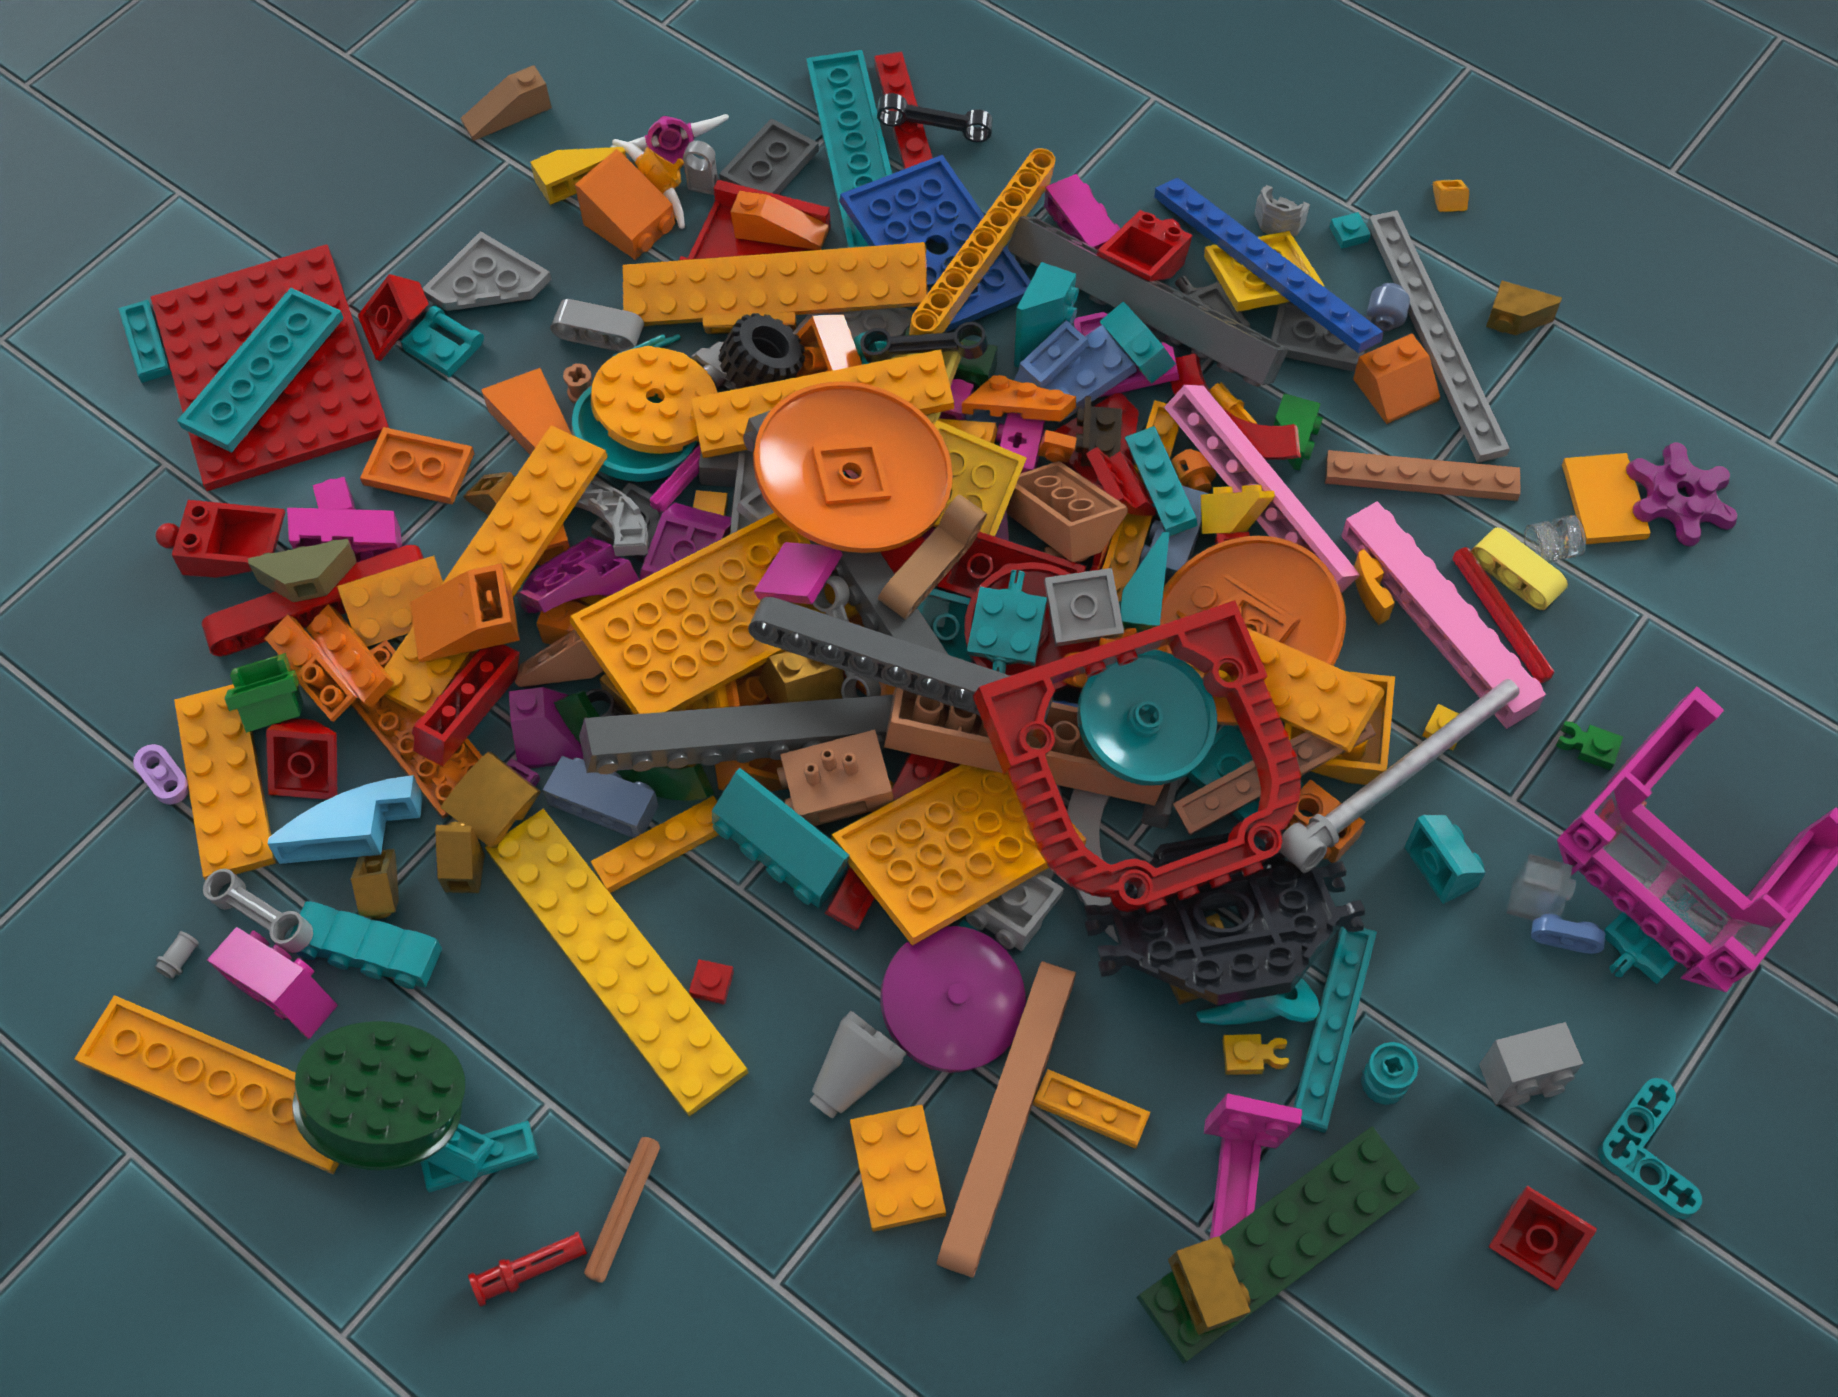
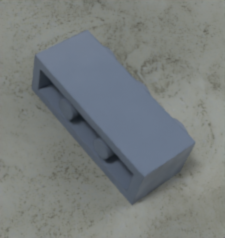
(1180, 544)
(601, 797)

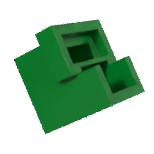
(265, 692)

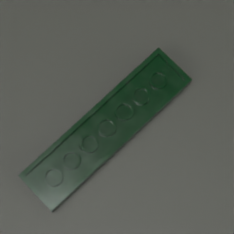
(1292, 1233)

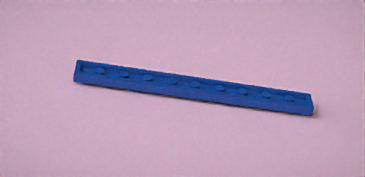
(1269, 265)

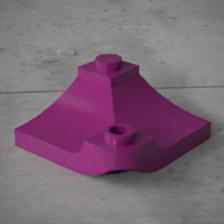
(576, 573)

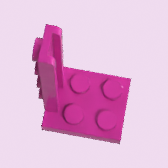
(1244, 1128)

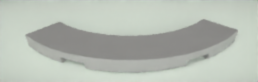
(620, 514)
(1086, 814)

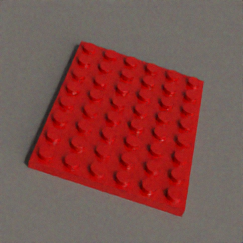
(321, 409)

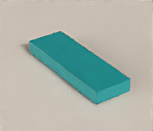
(144, 341)
(511, 1148)

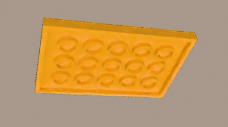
(943, 849)

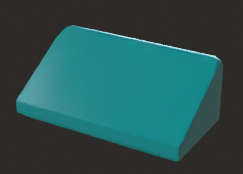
(463, 1153)

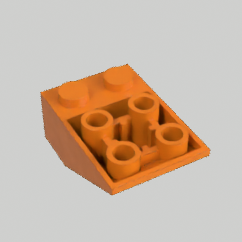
(465, 614)

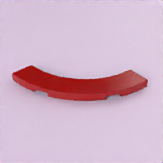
(1270, 441)

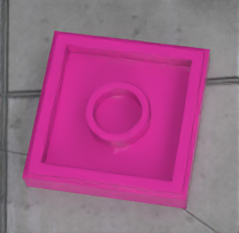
(798, 572)

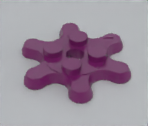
(1666, 501)

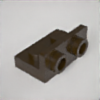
(1100, 430)

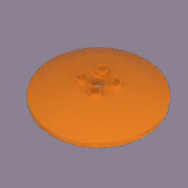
(860, 429)
(1279, 572)

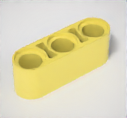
(1519, 568)

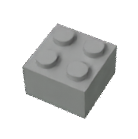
(1531, 1065)

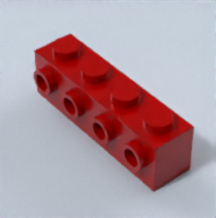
(465, 703)

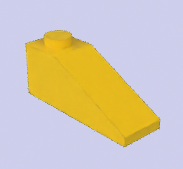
(562, 169)

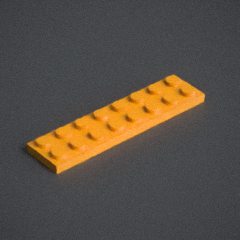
(724, 415)
(199, 1076)

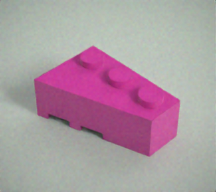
(367, 530)
(273, 979)

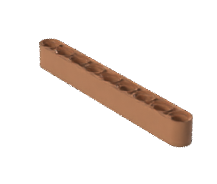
(1006, 1120)

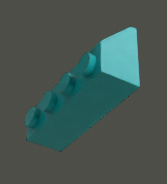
(779, 839)

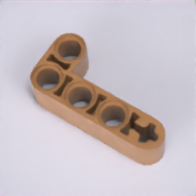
(934, 557)

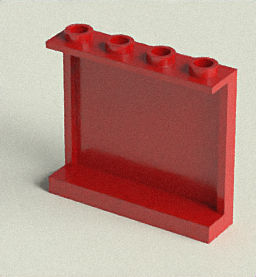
(718, 235)

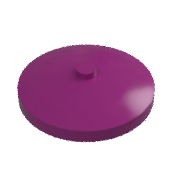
(953, 999)

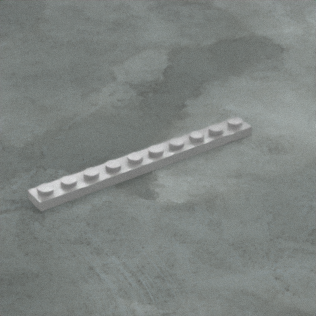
(1439, 338)

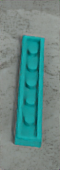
(1333, 1027)

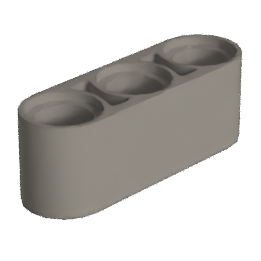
(596, 325)

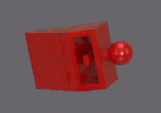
(1148, 247)
(220, 537)

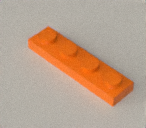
(350, 656)

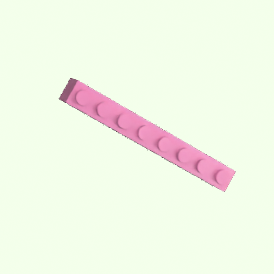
(1243, 465)
(1442, 612)

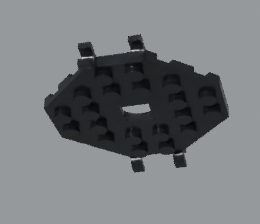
(1283, 928)

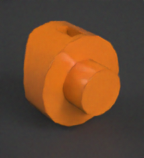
(1199, 473)

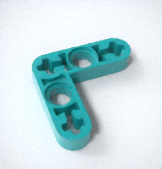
(1635, 1156)

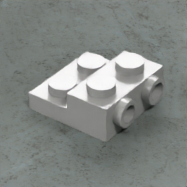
(1018, 912)

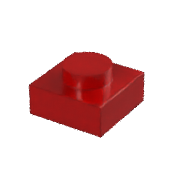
(711, 981)

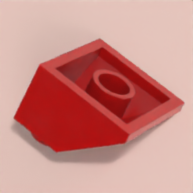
(391, 313)
(301, 759)

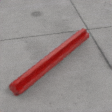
(1503, 615)

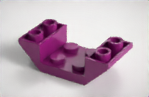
(681, 533)

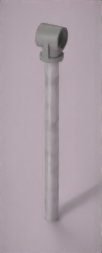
(1308, 844)

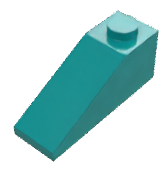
(1138, 342)
(1143, 594)

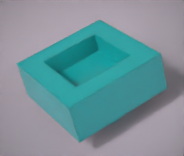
(1349, 230)

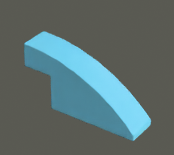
(348, 822)

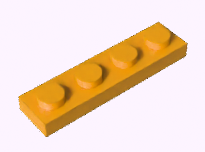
(656, 846)

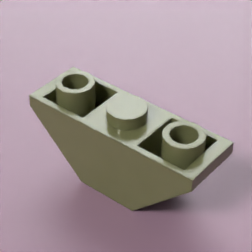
(304, 570)

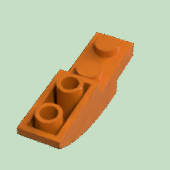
(313, 667)

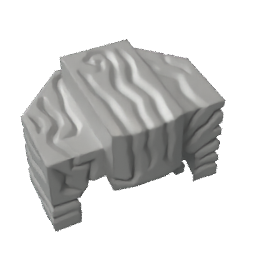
(1280, 214)

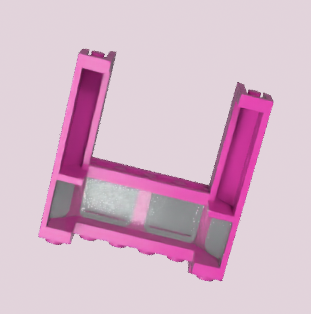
(1669, 885)

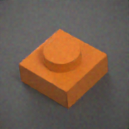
(1056, 446)

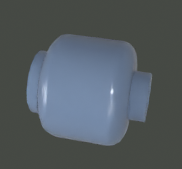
(1388, 306)

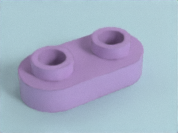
(162, 776)

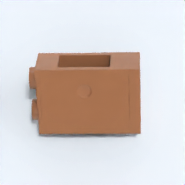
(836, 778)

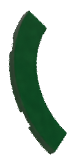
(668, 783)

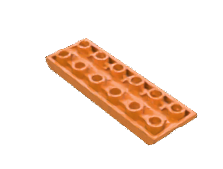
(394, 727)

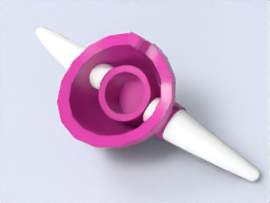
(671, 136)

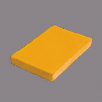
(1604, 498)

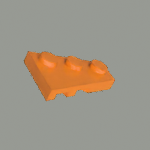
(1007, 396)

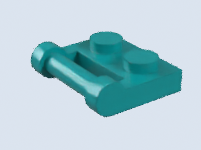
(437, 349)

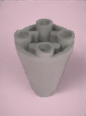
(853, 1065)

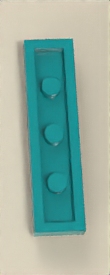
(1161, 481)

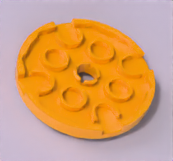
(636, 374)

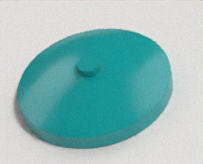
(622, 461)
(1147, 719)

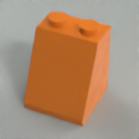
(623, 205)

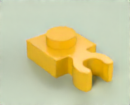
(1247, 1055)

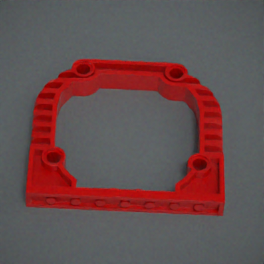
(1211, 643)

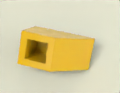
(1233, 511)

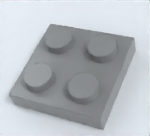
(1083, 607)

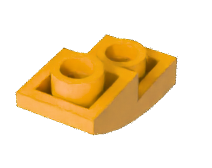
(1375, 598)

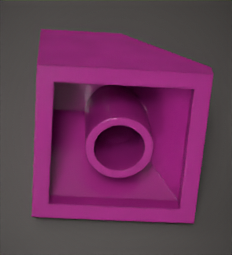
(539, 730)

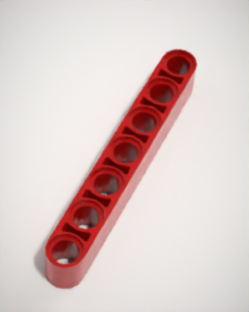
(254, 619)

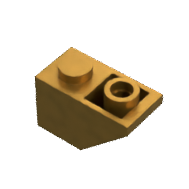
(459, 858)

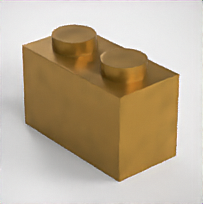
(1210, 1284)

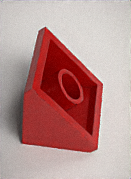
(1542, 1237)

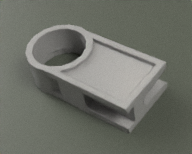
(700, 173)

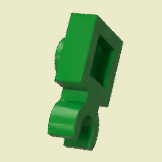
(1595, 744)

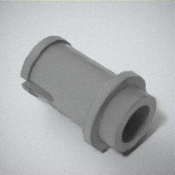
(176, 955)

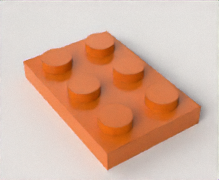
(417, 465)

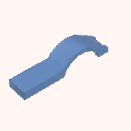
(1043, 364)

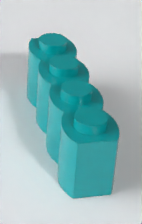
(369, 945)

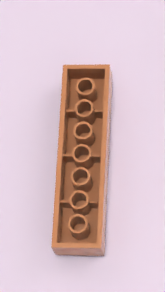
(960, 737)

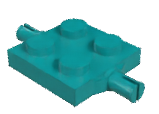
(1007, 625)
(1637, 949)

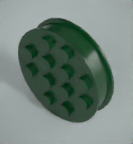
(378, 1095)

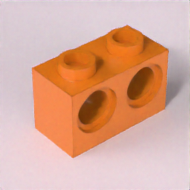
(1319, 801)

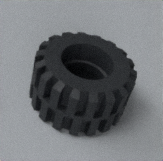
(760, 351)

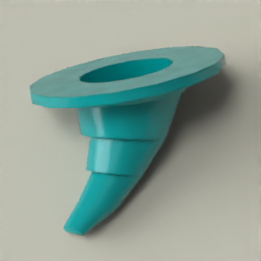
(1296, 1005)

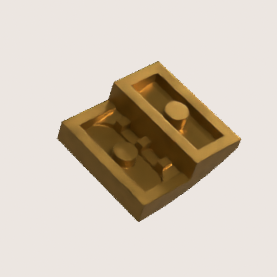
(490, 799)

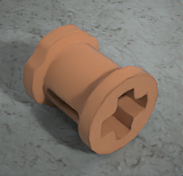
(578, 380)

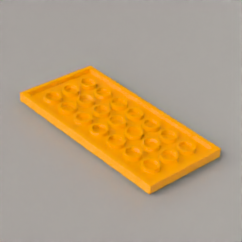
(689, 622)

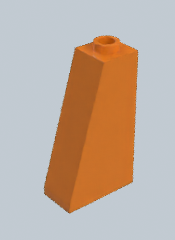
(525, 408)

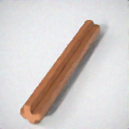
(622, 1210)

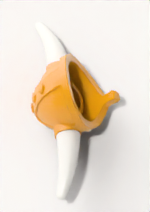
(659, 172)

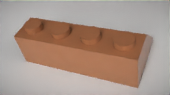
(1065, 510)

